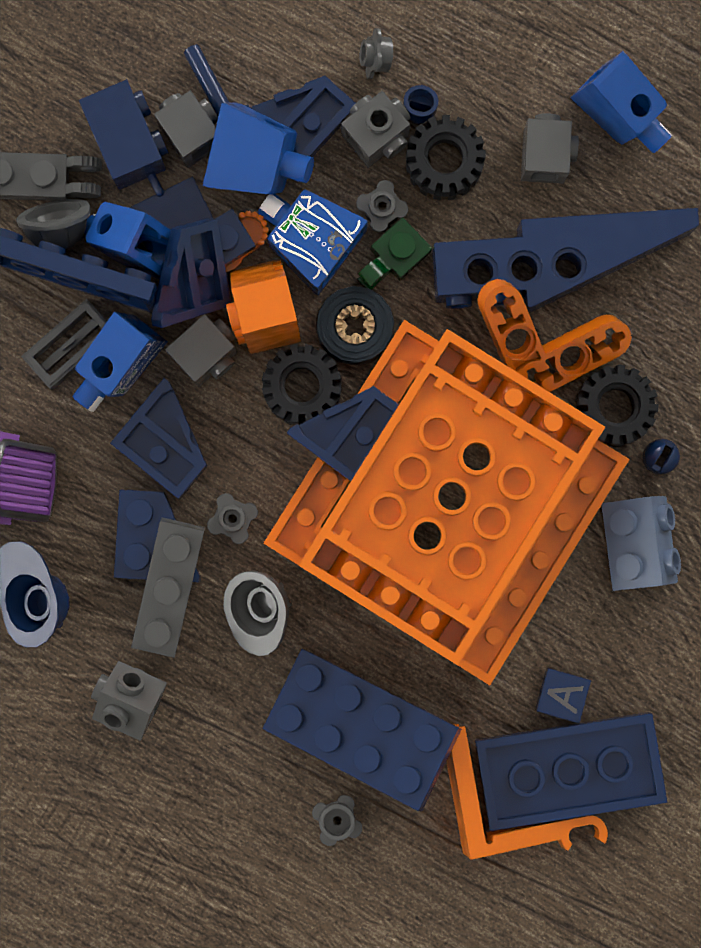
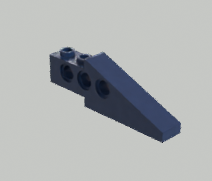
(591, 242)

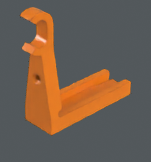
(474, 841)

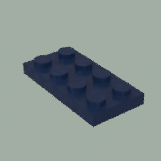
(85, 275)
(362, 729)
(570, 771)

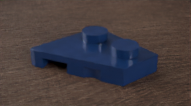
(311, 111)
(192, 274)
(346, 431)
(162, 441)
(137, 531)

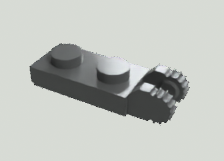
(46, 176)

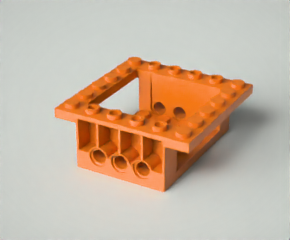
(495, 550)

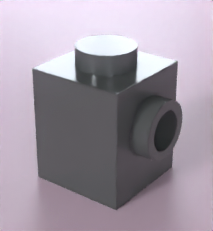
(188, 126)
(548, 149)
(204, 350)

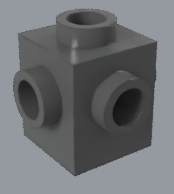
(376, 128)
(127, 700)

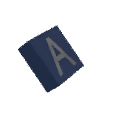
(562, 695)

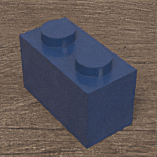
(122, 133)

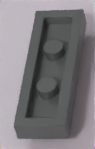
(168, 587)

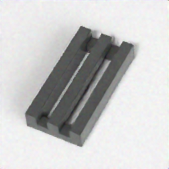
(54, 335)

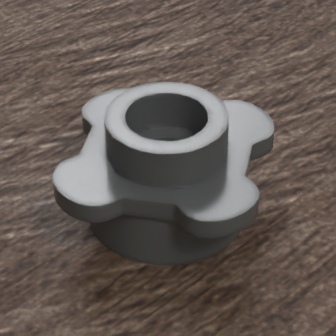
(376, 53)
(379, 218)
(238, 530)
(332, 832)

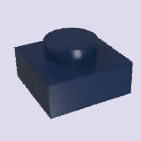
(234, 237)

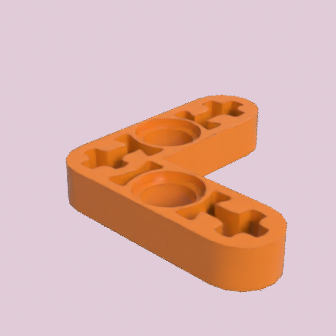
(533, 353)

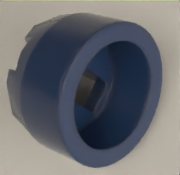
(423, 101)
(654, 450)

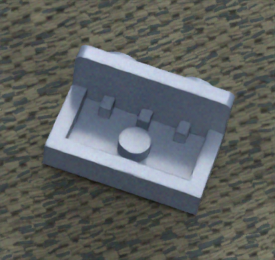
(641, 543)

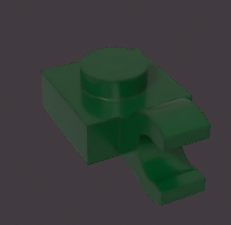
(396, 252)

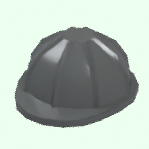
(55, 222)
(257, 611)

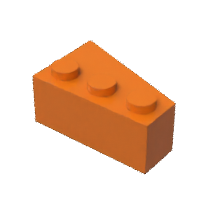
(262, 307)

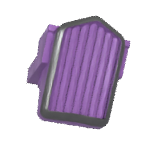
(26, 480)

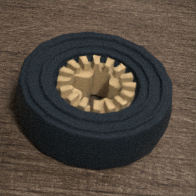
(354, 303)

